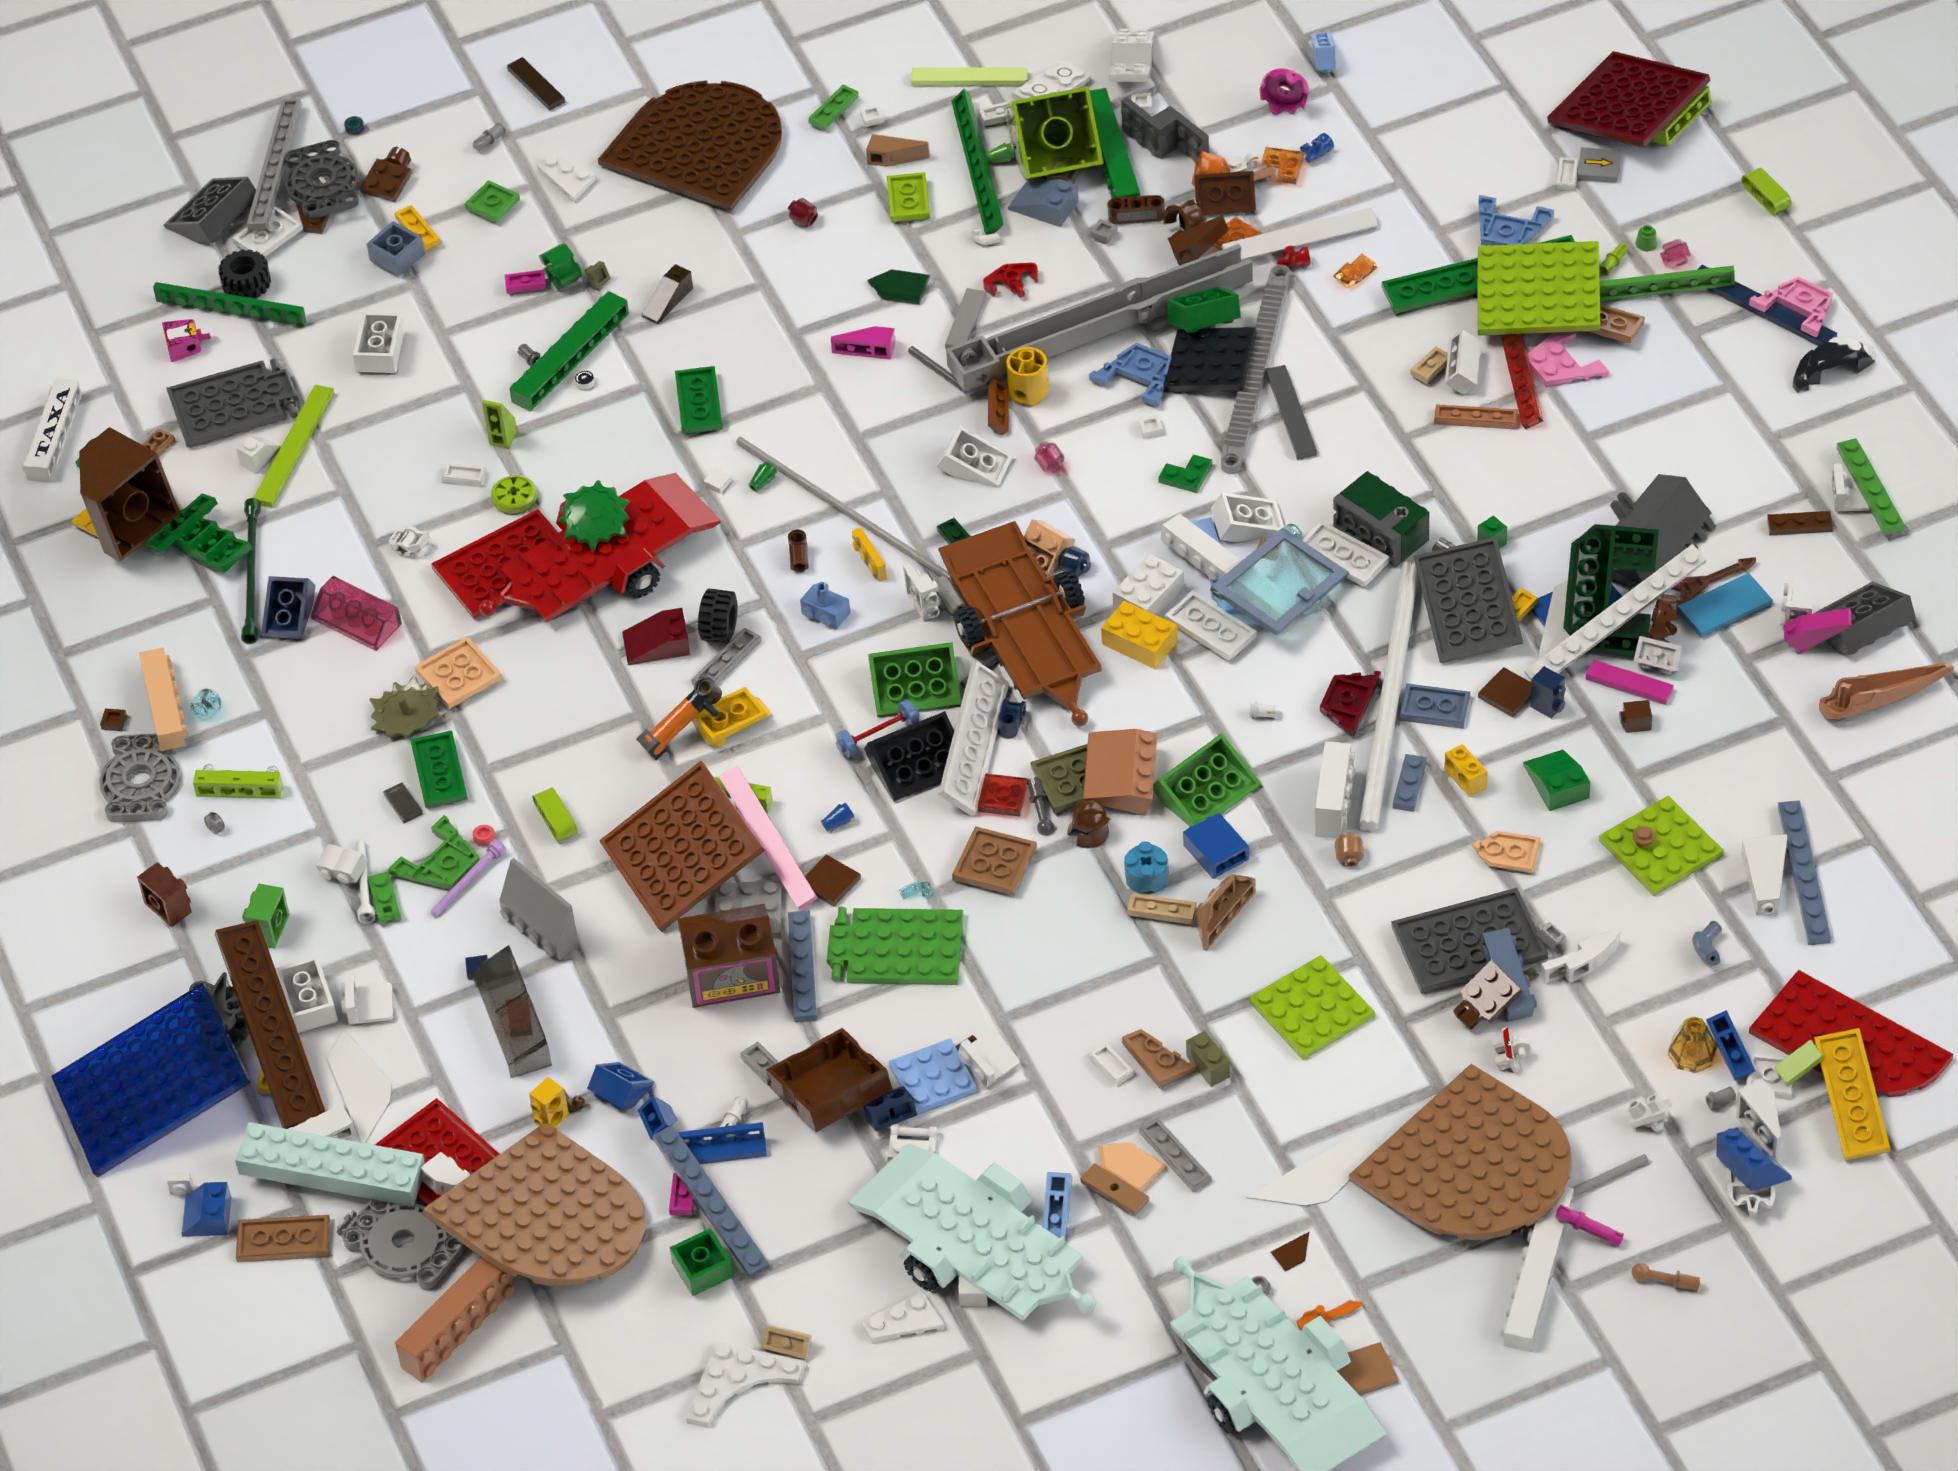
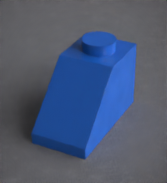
(656, 1115)

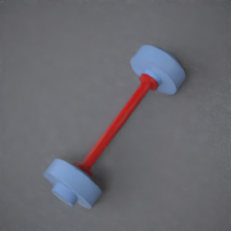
(847, 743)

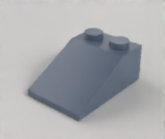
(1046, 200)

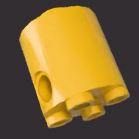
(1027, 376)

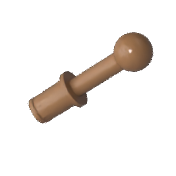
(1642, 1272)

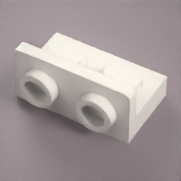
(1658, 654)

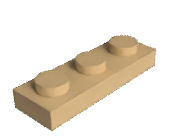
(1162, 908)

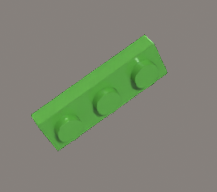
(833, 107)

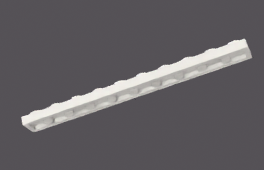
(1620, 612)

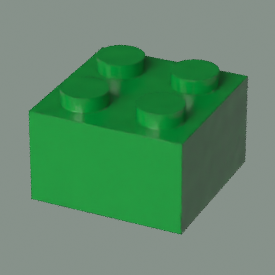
(701, 1262)

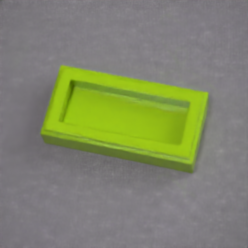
(1799, 1062)

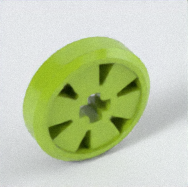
(515, 484)

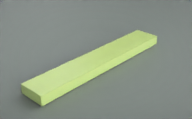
(969, 76)

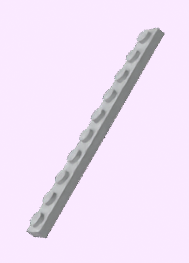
(274, 164)

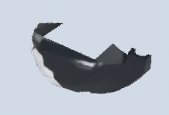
(1831, 354)

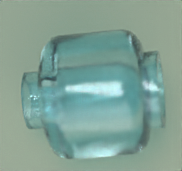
(205, 704)

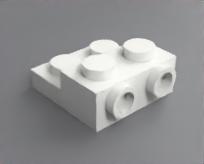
(921, 592)

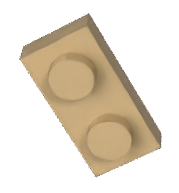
(1430, 365)
(786, 1341)

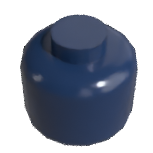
(1075, 559)

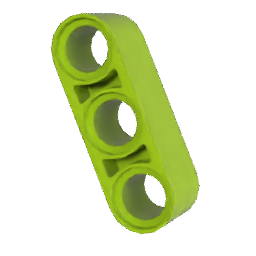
(1766, 191)
(555, 814)

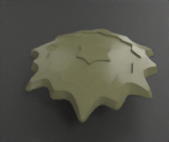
(405, 709)

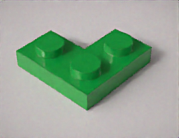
(1189, 477)

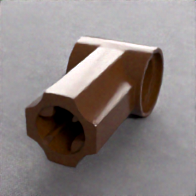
(798, 550)

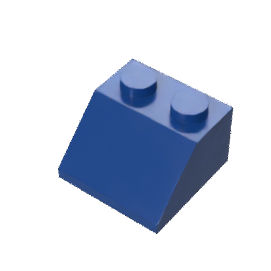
(619, 1084)
(207, 1210)

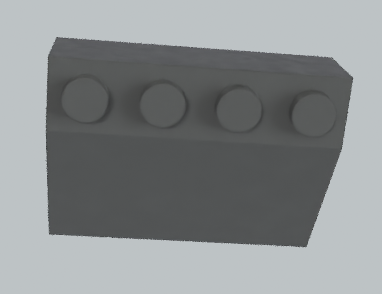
(213, 209)
(1874, 614)

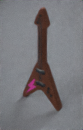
(1692, 586)

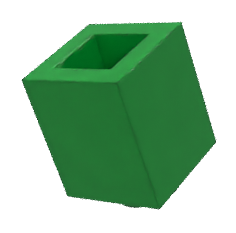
(1493, 528)

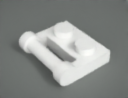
(897, 1145)

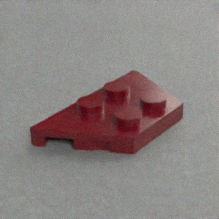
(1348, 699)

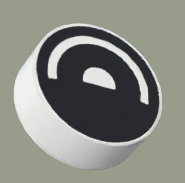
(584, 380)

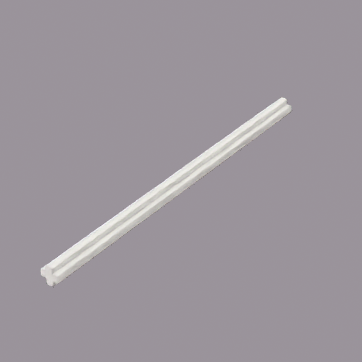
(1389, 698)

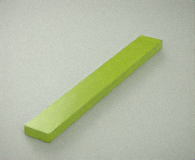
(294, 445)

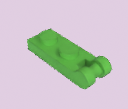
(384, 897)

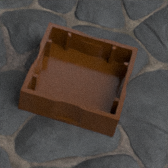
(829, 1080)

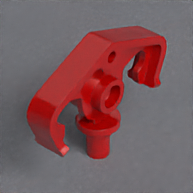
(1011, 277)

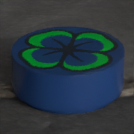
(354, 125)

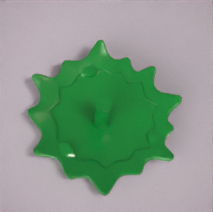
(594, 514)

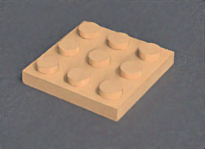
(458, 672)

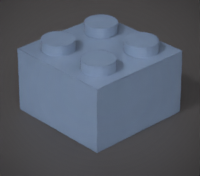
(395, 248)

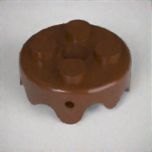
(1662, 617)

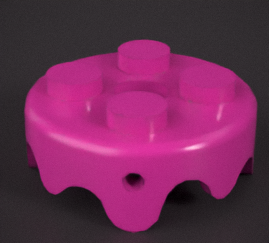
(1278, 97)

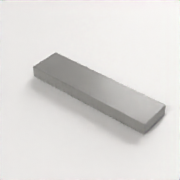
(966, 317)
(729, 656)
(1175, 1154)

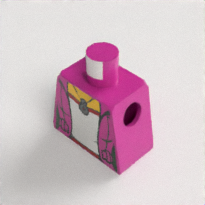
(183, 338)

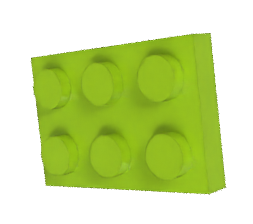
(908, 197)

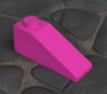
(867, 342)
(1815, 628)

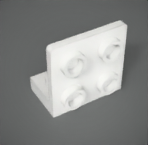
(1845, 491)
(1793, 608)

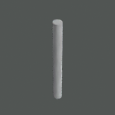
(1611, 1174)

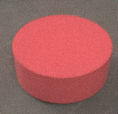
(483, 835)

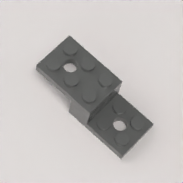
(1163, 131)

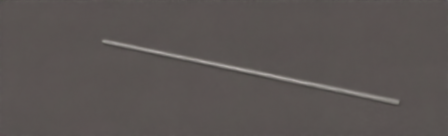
(842, 507)

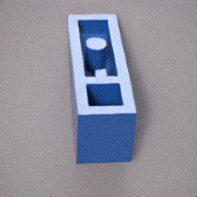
(1730, 1045)

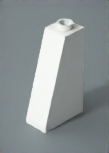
(1764, 869)

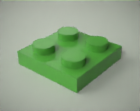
(492, 201)

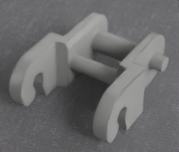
(340, 1229)

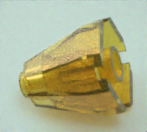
(1692, 1046)

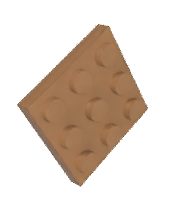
(994, 861)

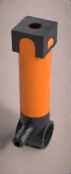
(702, 697)

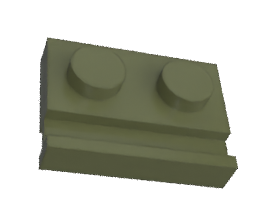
(1071, 175)

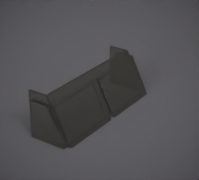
(512, 1014)

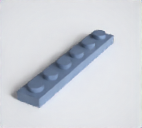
(802, 966)

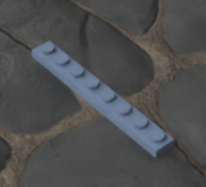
(1804, 873)
(710, 1201)

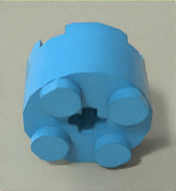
(1146, 868)

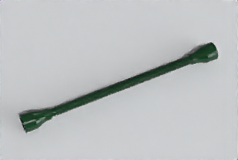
(249, 631)

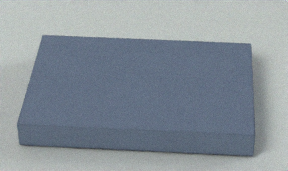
(1435, 706)

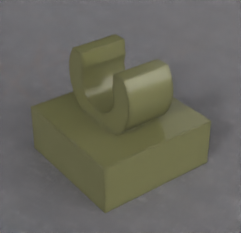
(597, 274)

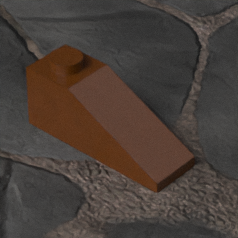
(1197, 240)

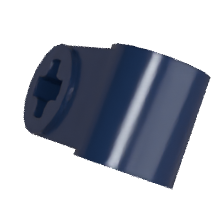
(1010, 718)

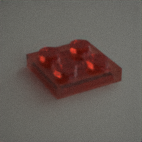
(1002, 795)

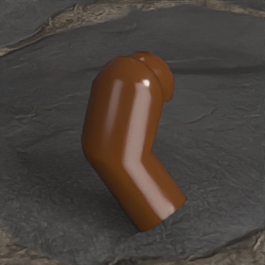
(575, 1103)

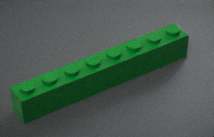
(1114, 153)
(569, 351)

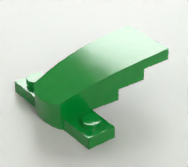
(200, 537)

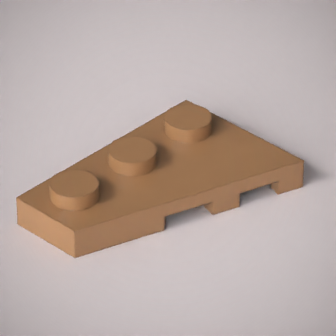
(1155, 1059)

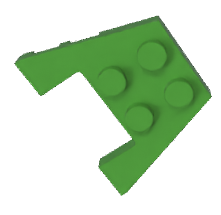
(445, 864)

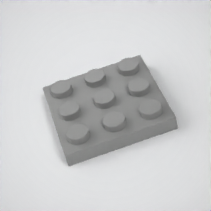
(747, 894)

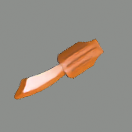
(1339, 1311)

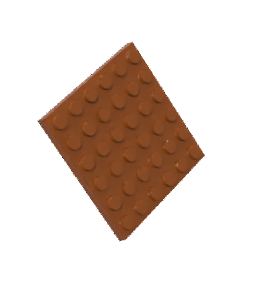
(681, 846)

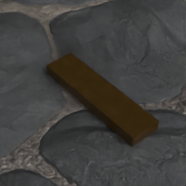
(535, 83)

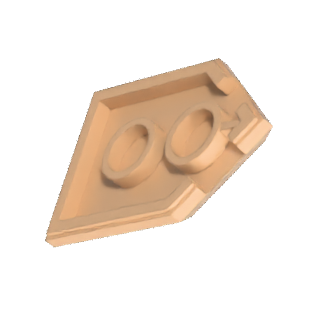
(1509, 851)
(1130, 1163)

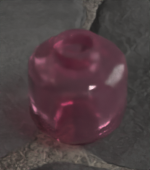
(1675, 253)
(1049, 457)

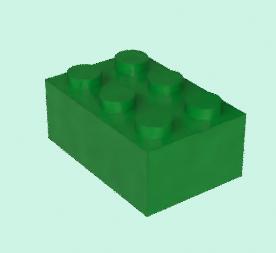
(1203, 309)

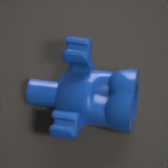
(1319, 147)

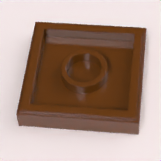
(1506, 692)
(831, 879)

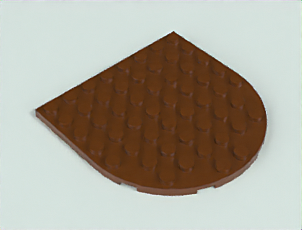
(699, 141)

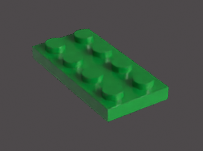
(698, 400)
(438, 769)

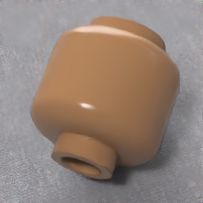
(1349, 849)

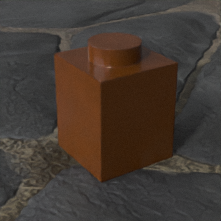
(1636, 716)

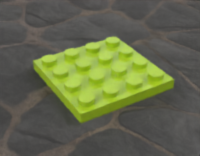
(1674, 854)
(1311, 1007)

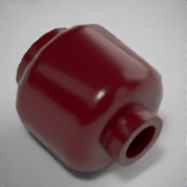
(802, 212)

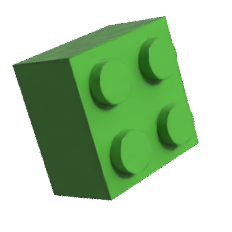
(270, 909)

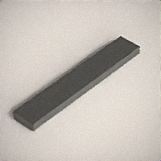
(1291, 412)

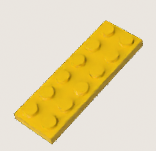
(1852, 1094)

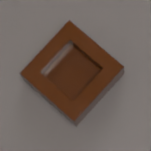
(113, 719)

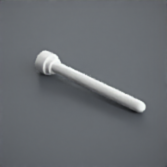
(366, 912)

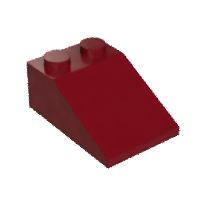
(657, 638)

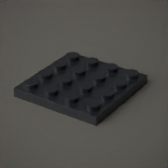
(1210, 359)

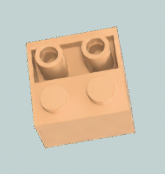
(1046, 544)

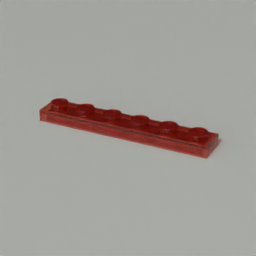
(1522, 380)

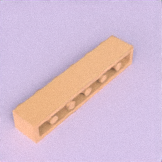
(162, 699)

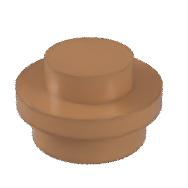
(1643, 836)

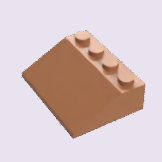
(1121, 769)

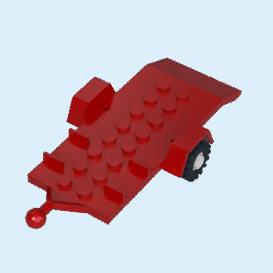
(566, 572)

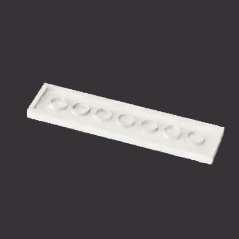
(973, 738)

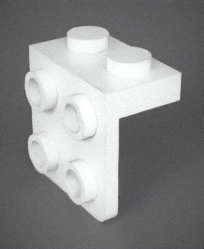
(366, 1002)
(988, 1057)

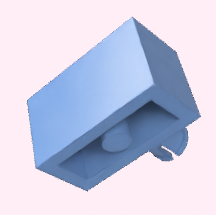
(825, 605)

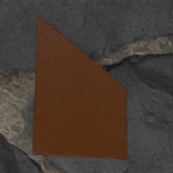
(1292, 1253)

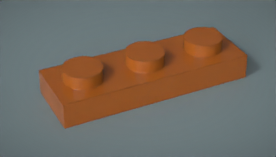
(998, 406)

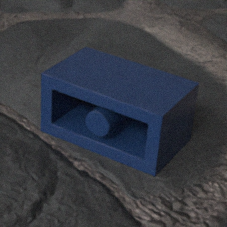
(1547, 692)

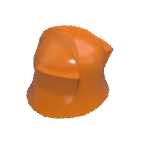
(1210, 164)

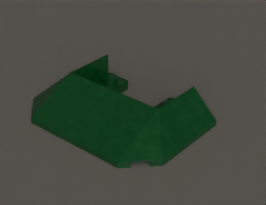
(1590, 580)

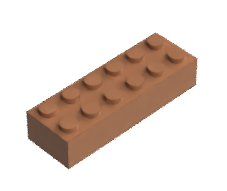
(453, 1318)

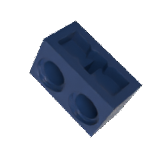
(890, 1109)

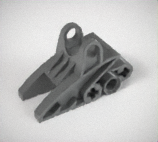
(228, 1008)

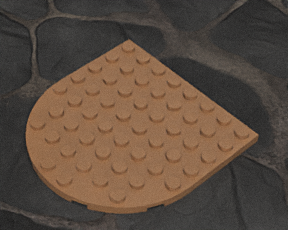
(1472, 1161)
(545, 1212)

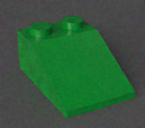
(1558, 779)

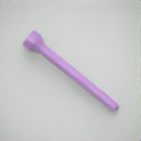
(495, 849)

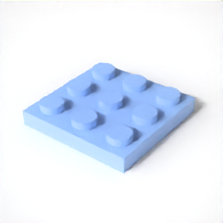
(933, 1076)

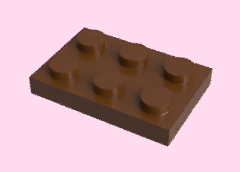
(1225, 192)

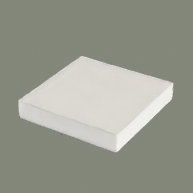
(1765, 1070)

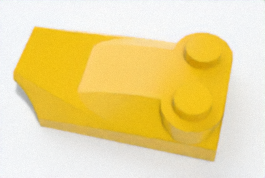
(736, 713)

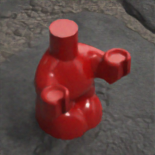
(1293, 258)

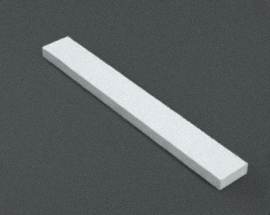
(1305, 233)

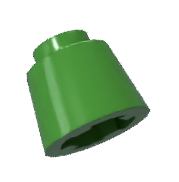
(1646, 238)

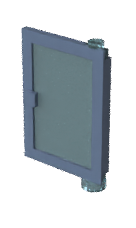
(1279, 580)

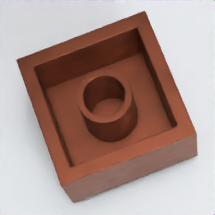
(164, 894)

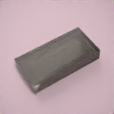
(402, 802)

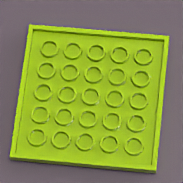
(1538, 288)

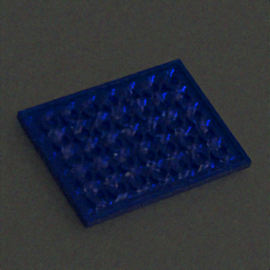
(150, 1079)

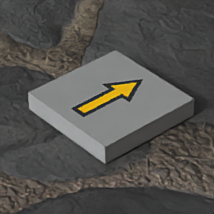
(1598, 164)

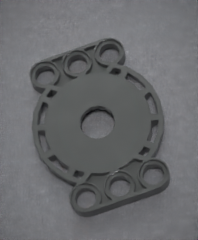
(324, 163)

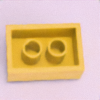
(1139, 634)

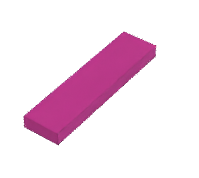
(1629, 682)

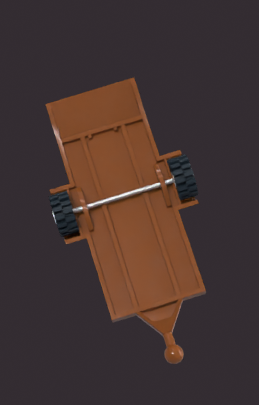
(1021, 615)

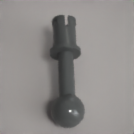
(1045, 826)

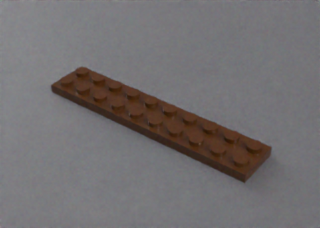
(270, 1023)

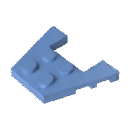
(1509, 230)
(1141, 365)

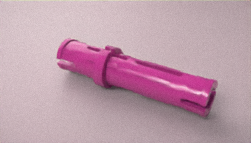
(1584, 1223)

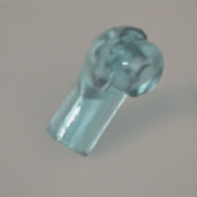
(915, 887)

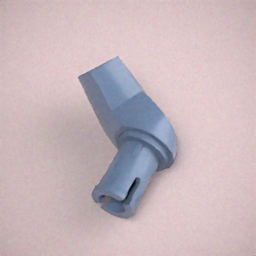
(1703, 946)

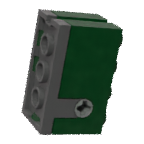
(1381, 518)

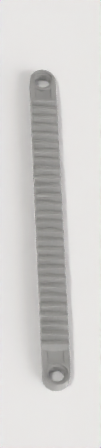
(1248, 399)

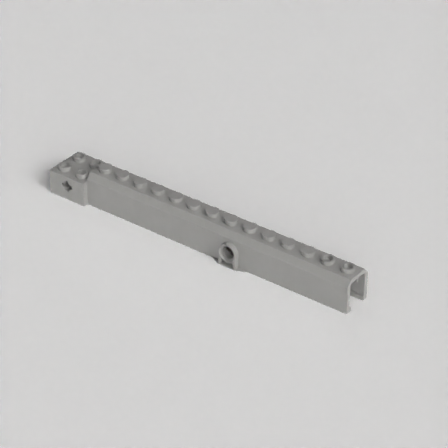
(985, 358)

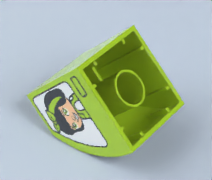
(1051, 128)

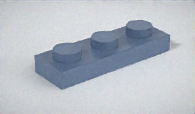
(1409, 782)

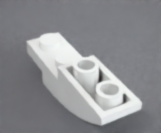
(1590, 955)

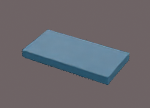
(1725, 605)

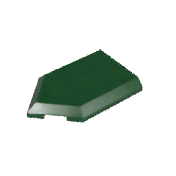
(900, 285)

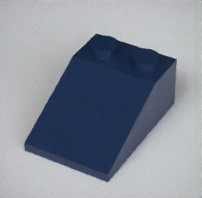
(287, 607)

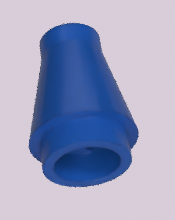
(838, 816)

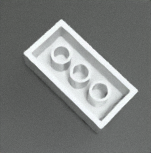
(1334, 789)

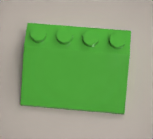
(919, 674)
(1206, 782)

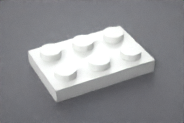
(280, 230)

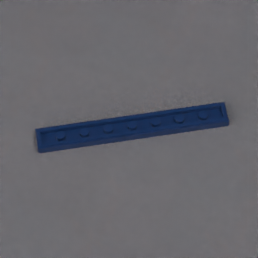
(1776, 313)

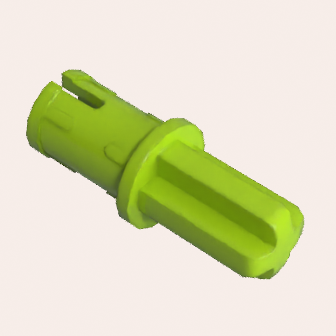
(1613, 259)

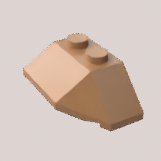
(1223, 906)

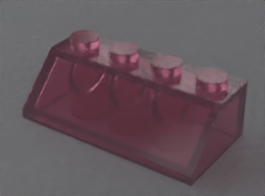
(355, 613)

